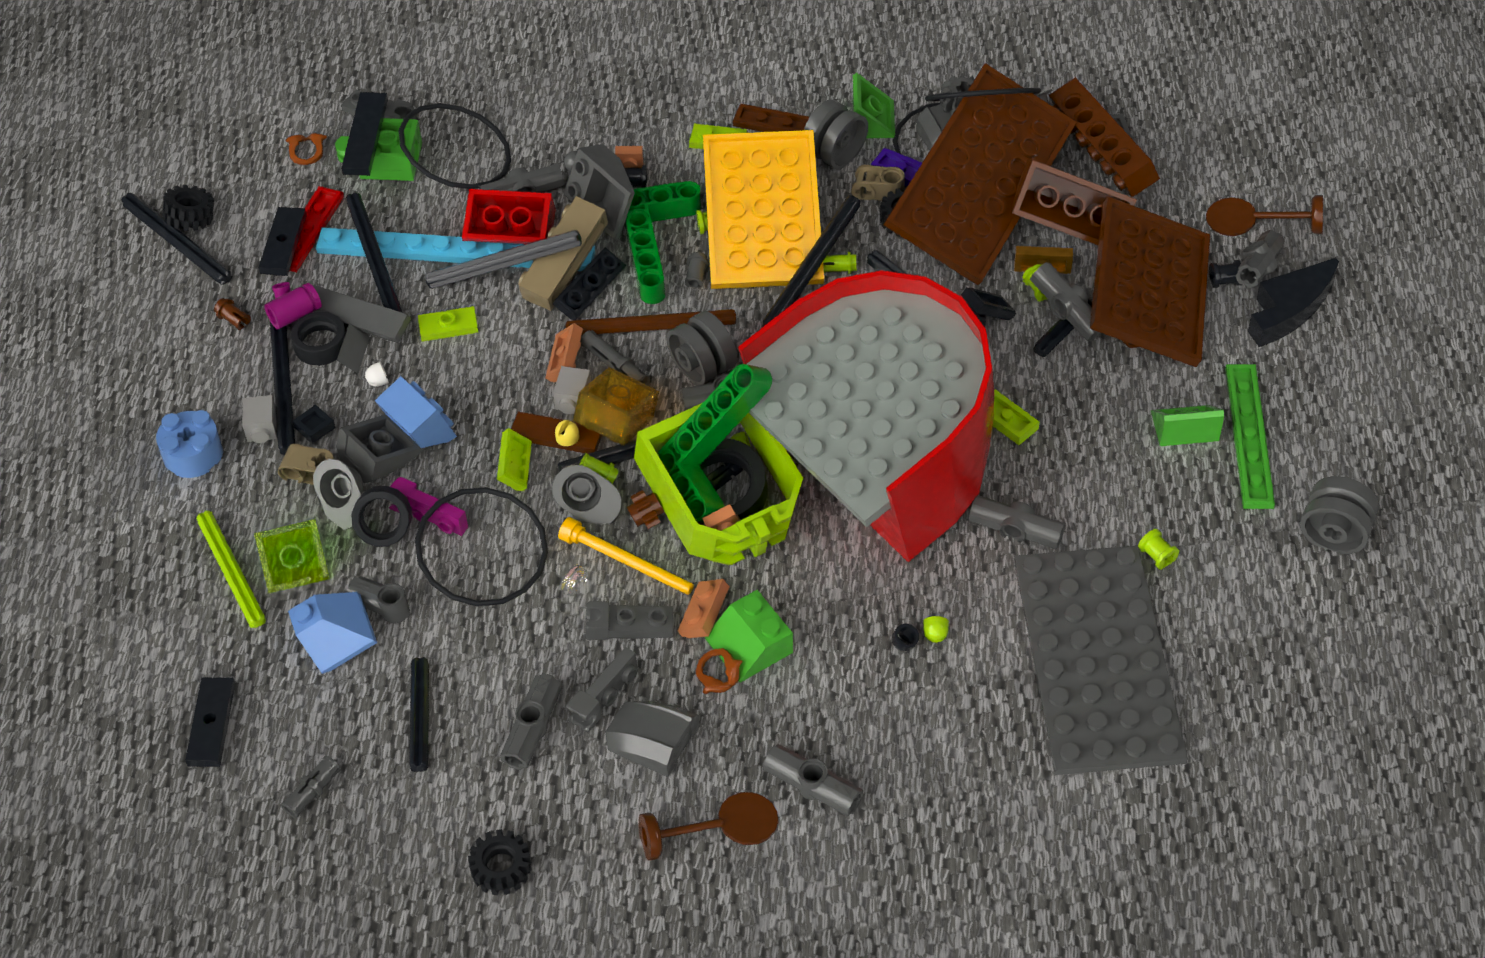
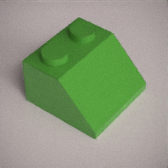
(752, 634)

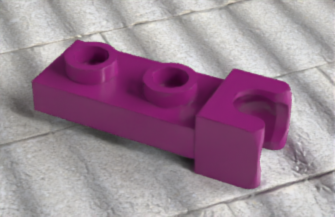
(446, 517)

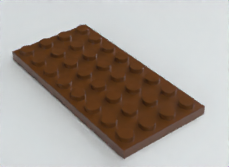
(969, 179)

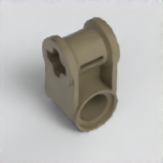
(877, 182)
(301, 462)

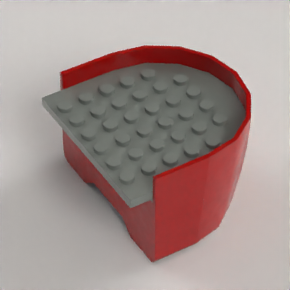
(878, 398)

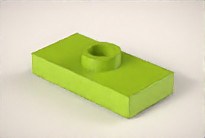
(447, 323)
(514, 460)

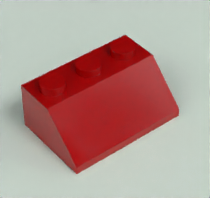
(508, 216)

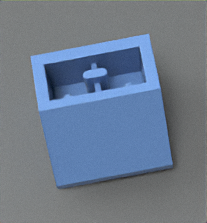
(416, 414)

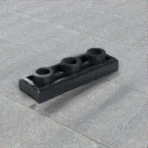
(282, 241)
(581, 292)
(214, 706)

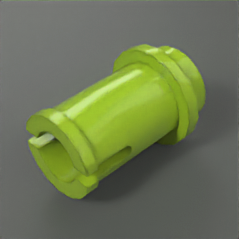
(841, 263)
(607, 471)

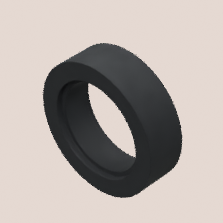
(745, 457)

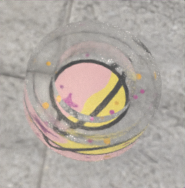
(574, 580)

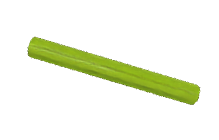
(231, 569)

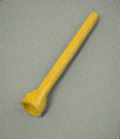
(573, 531)

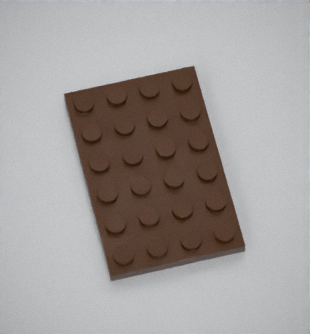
(1151, 282)

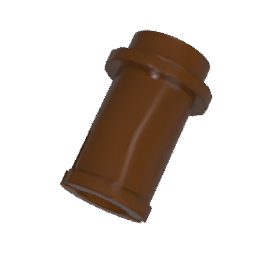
(226, 309)

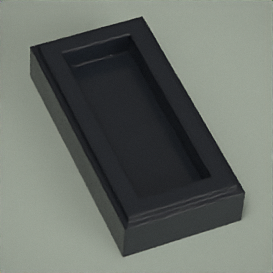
(988, 303)

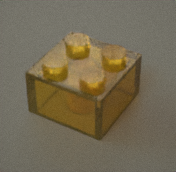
(616, 406)

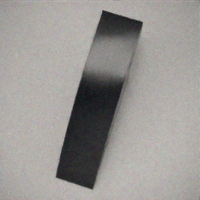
(1290, 301)

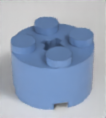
(189, 443)

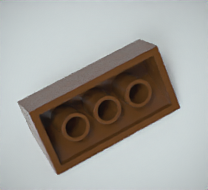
(1062, 201)

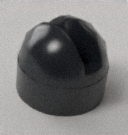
(908, 633)

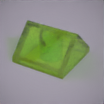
(292, 555)

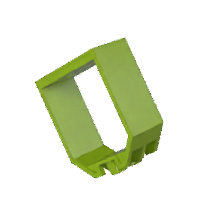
(748, 533)

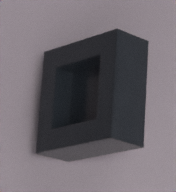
(314, 424)

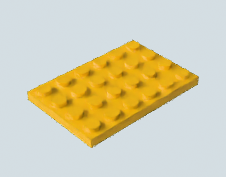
(760, 207)

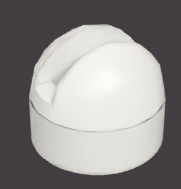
(376, 375)

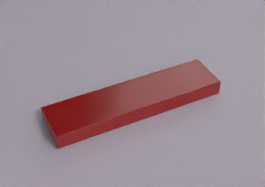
(319, 212)

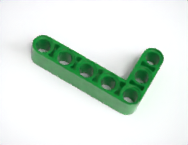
(652, 205)
(706, 430)

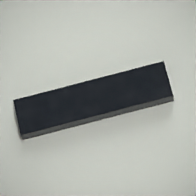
(364, 134)

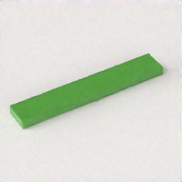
(1249, 437)

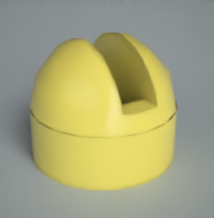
(570, 435)

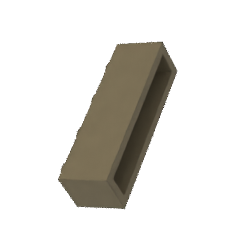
(554, 272)

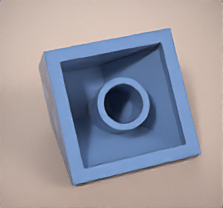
(332, 628)

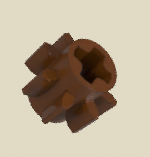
(645, 509)

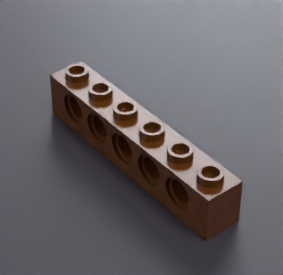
(1105, 139)

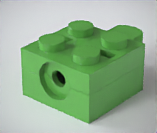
(389, 159)

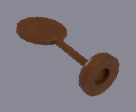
(1238, 216)
(742, 817)

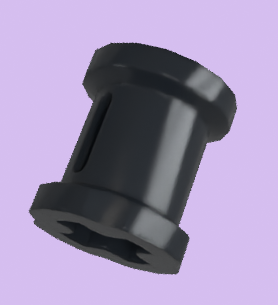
(637, 176)
(1223, 273)

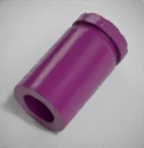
(292, 305)

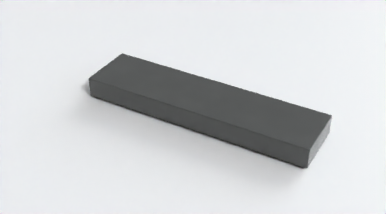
(364, 315)

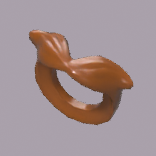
(317, 140)
(716, 685)

